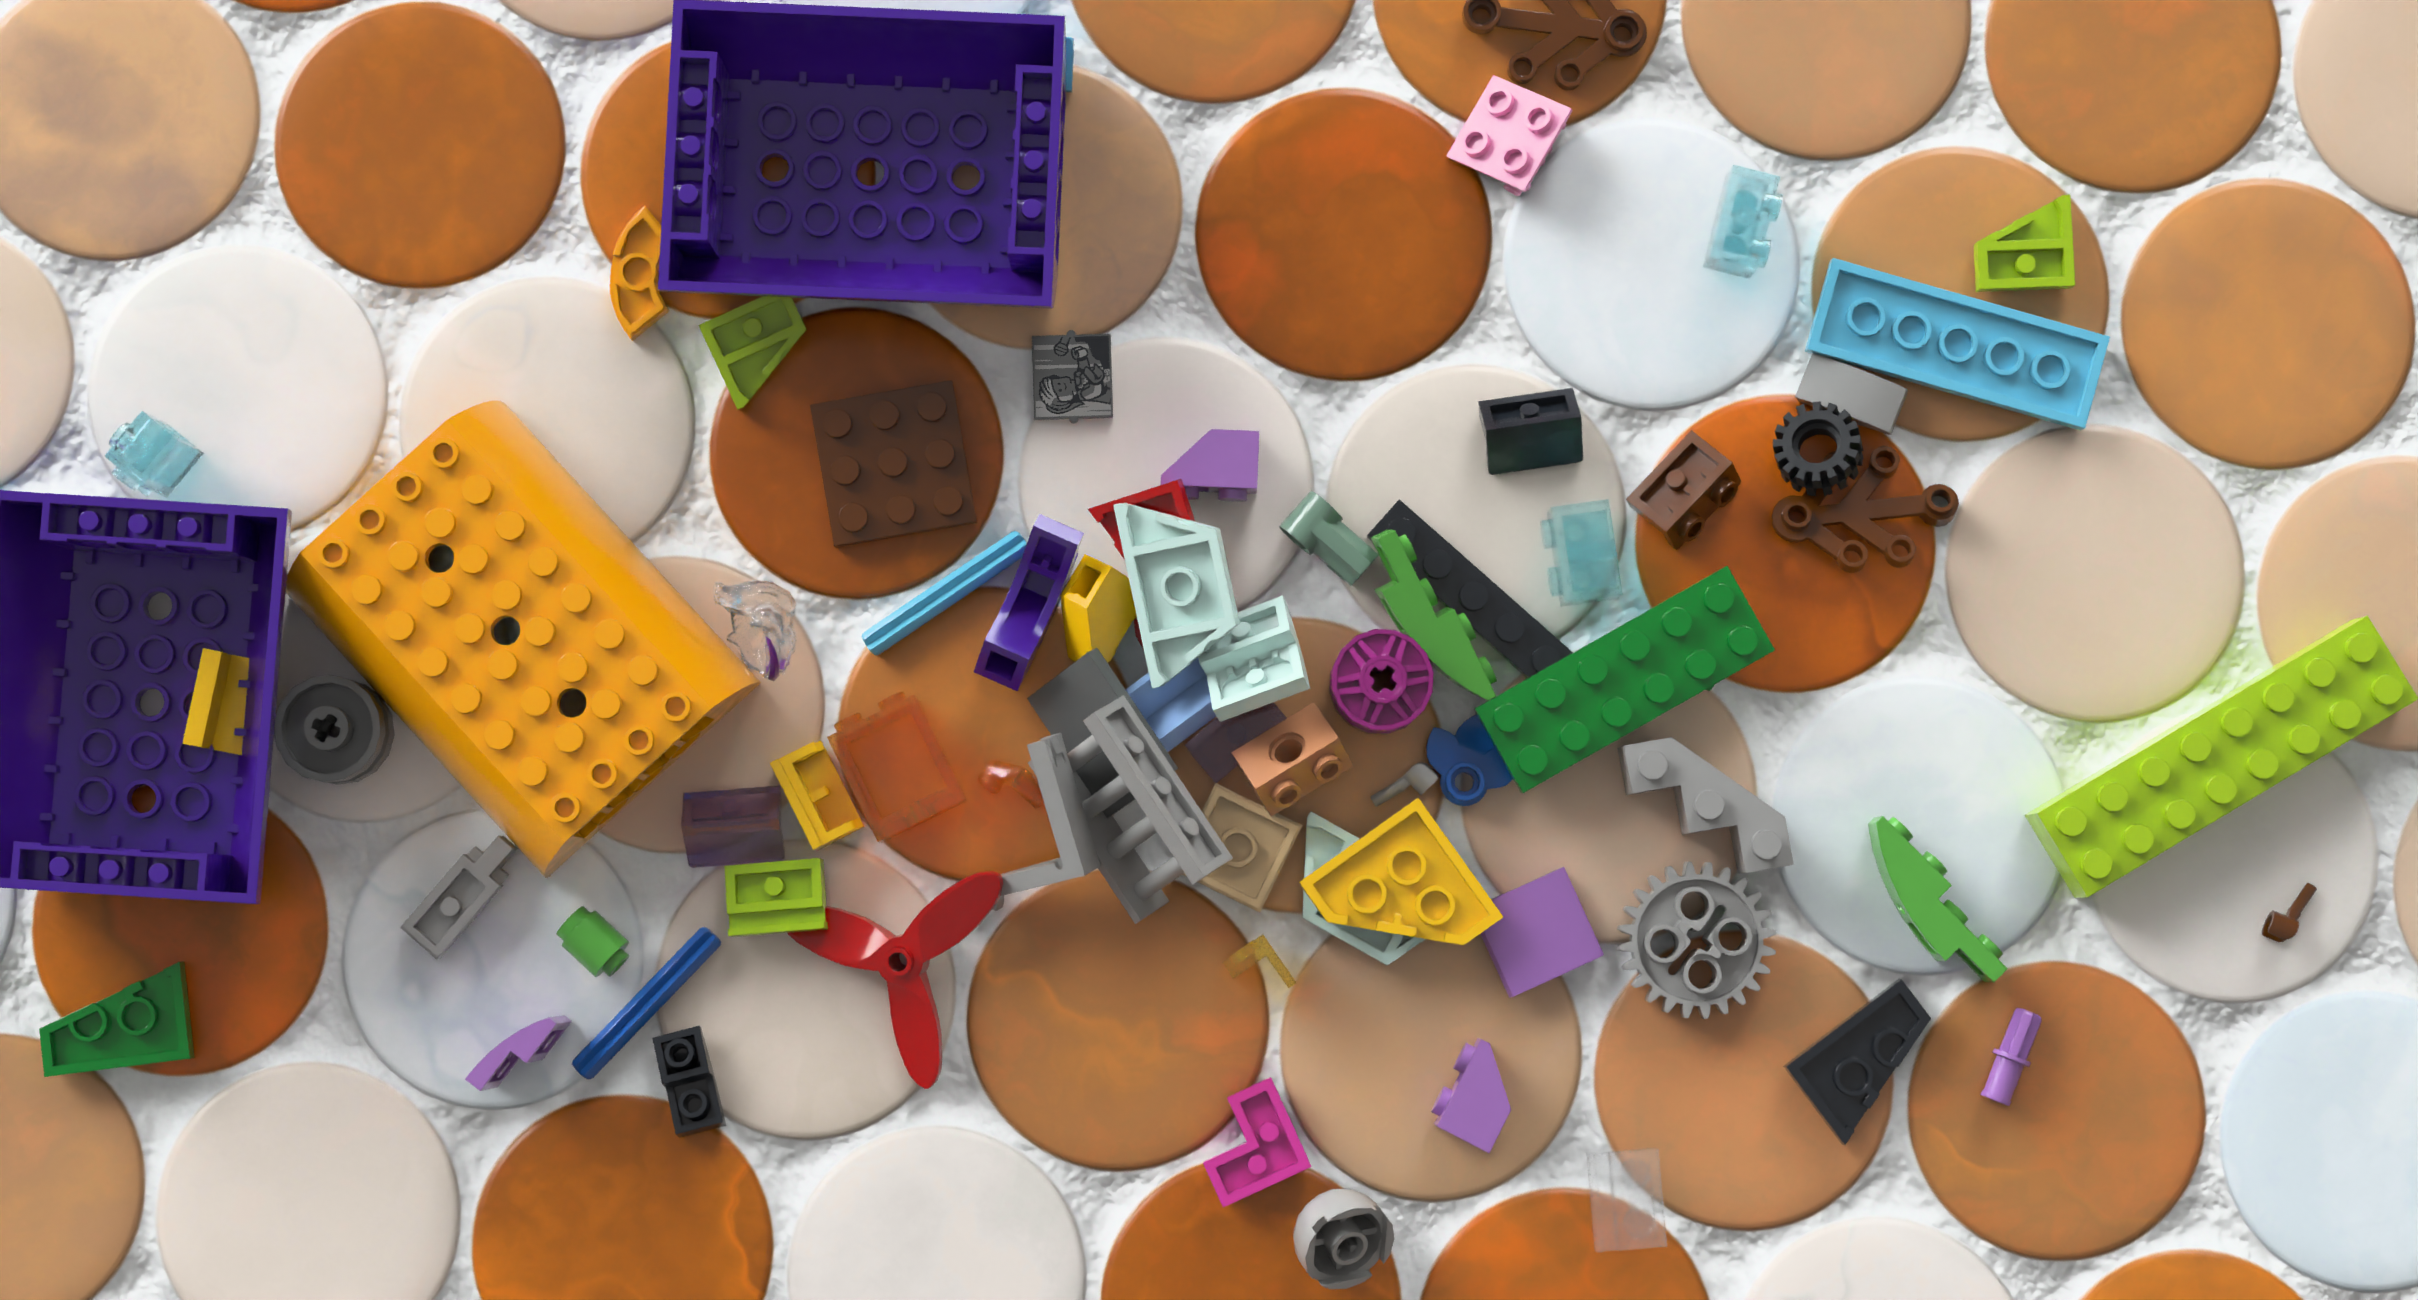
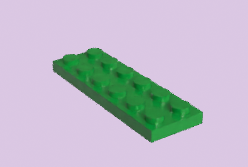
(1624, 679)

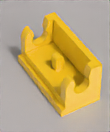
(817, 795)

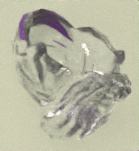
(760, 624)

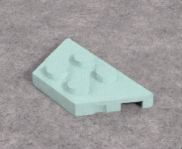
(1176, 587)
(1322, 844)

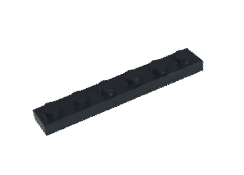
(1469, 591)

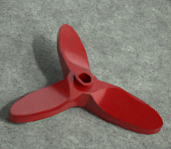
(869, 946)

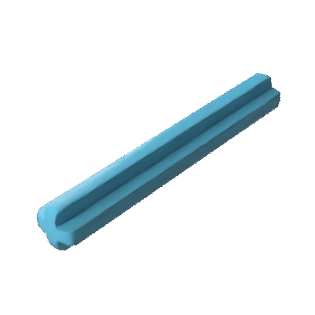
(944, 593)

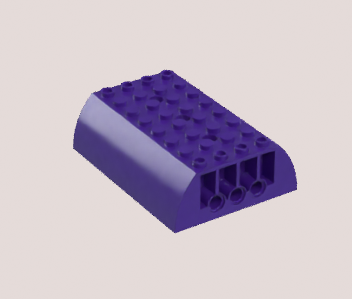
(853, 90)
(73, 682)

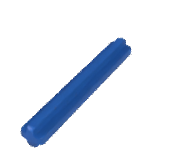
(646, 1003)

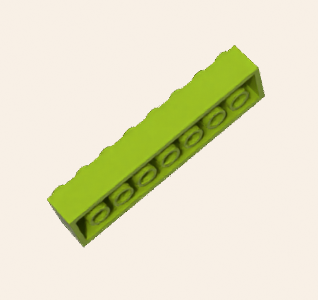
(2221, 757)

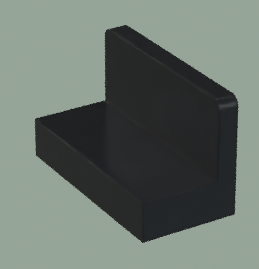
(1531, 431)

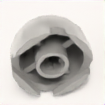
(1342, 1238)

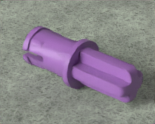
(2012, 1056)

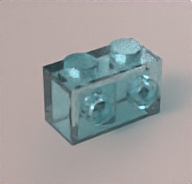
(1742, 221)
(151, 455)
(1582, 553)

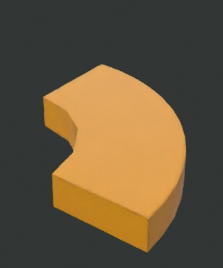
(636, 275)

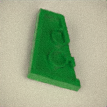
(130, 1028)

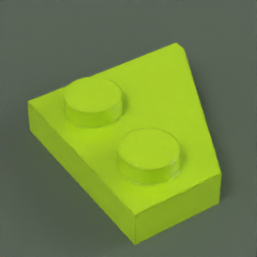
(2029, 252)
(752, 342)

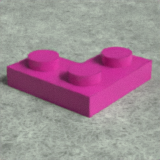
(1270, 1150)

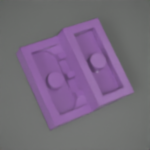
(1540, 933)
(527, 1044)

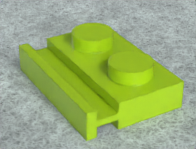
(776, 897)

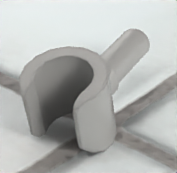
(1419, 776)

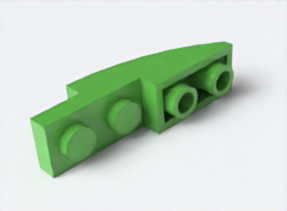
(1439, 633)
(1915, 888)

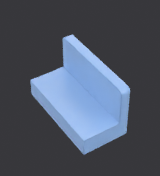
(1176, 707)

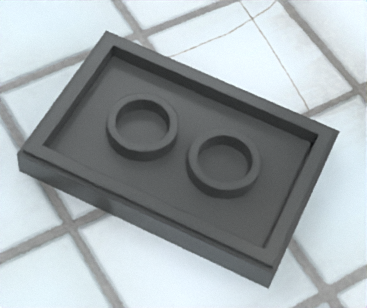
(1074, 697)

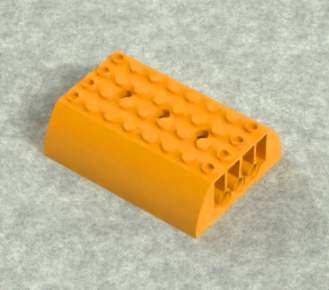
(587, 619)

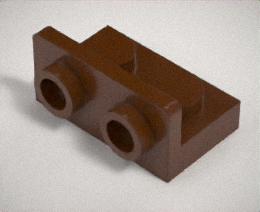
(1685, 490)

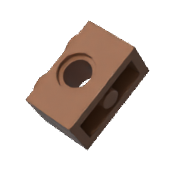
(1292, 759)

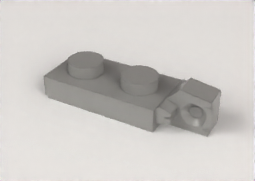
(459, 897)

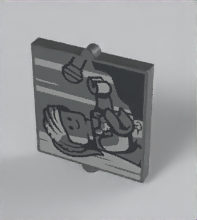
(1072, 376)

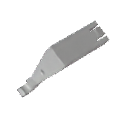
(1066, 820)

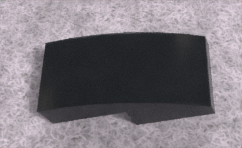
(689, 1081)

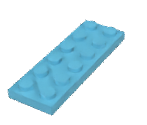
(1957, 344)

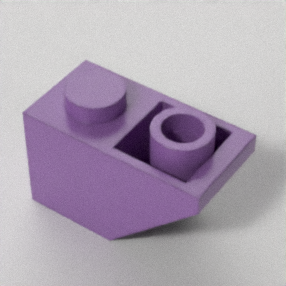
(1219, 463)
(1477, 1102)

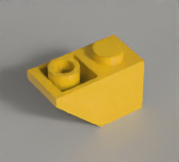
(1096, 609)

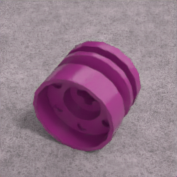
(1388, 709)

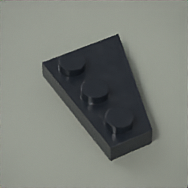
(1856, 1058)

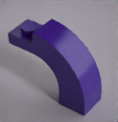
(1029, 603)

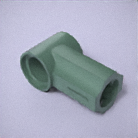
(1319, 530)

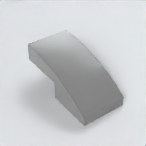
(1866, 397)

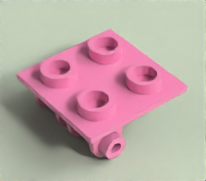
(1509, 134)

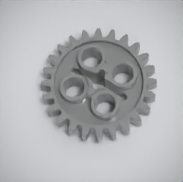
(1729, 969)

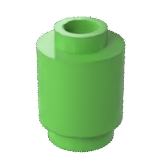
(593, 942)

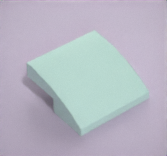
(1255, 661)

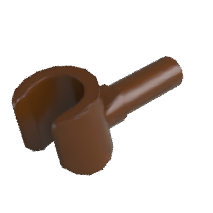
(2283, 927)

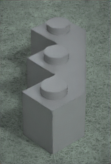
(1709, 801)

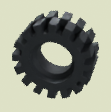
(1812, 423)

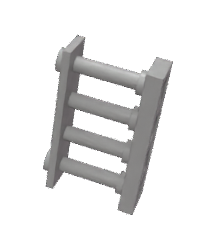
(1162, 798)

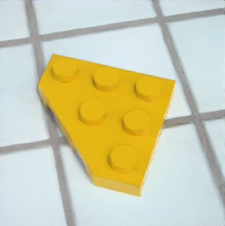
(1403, 883)

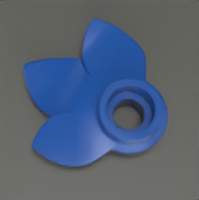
(1469, 753)

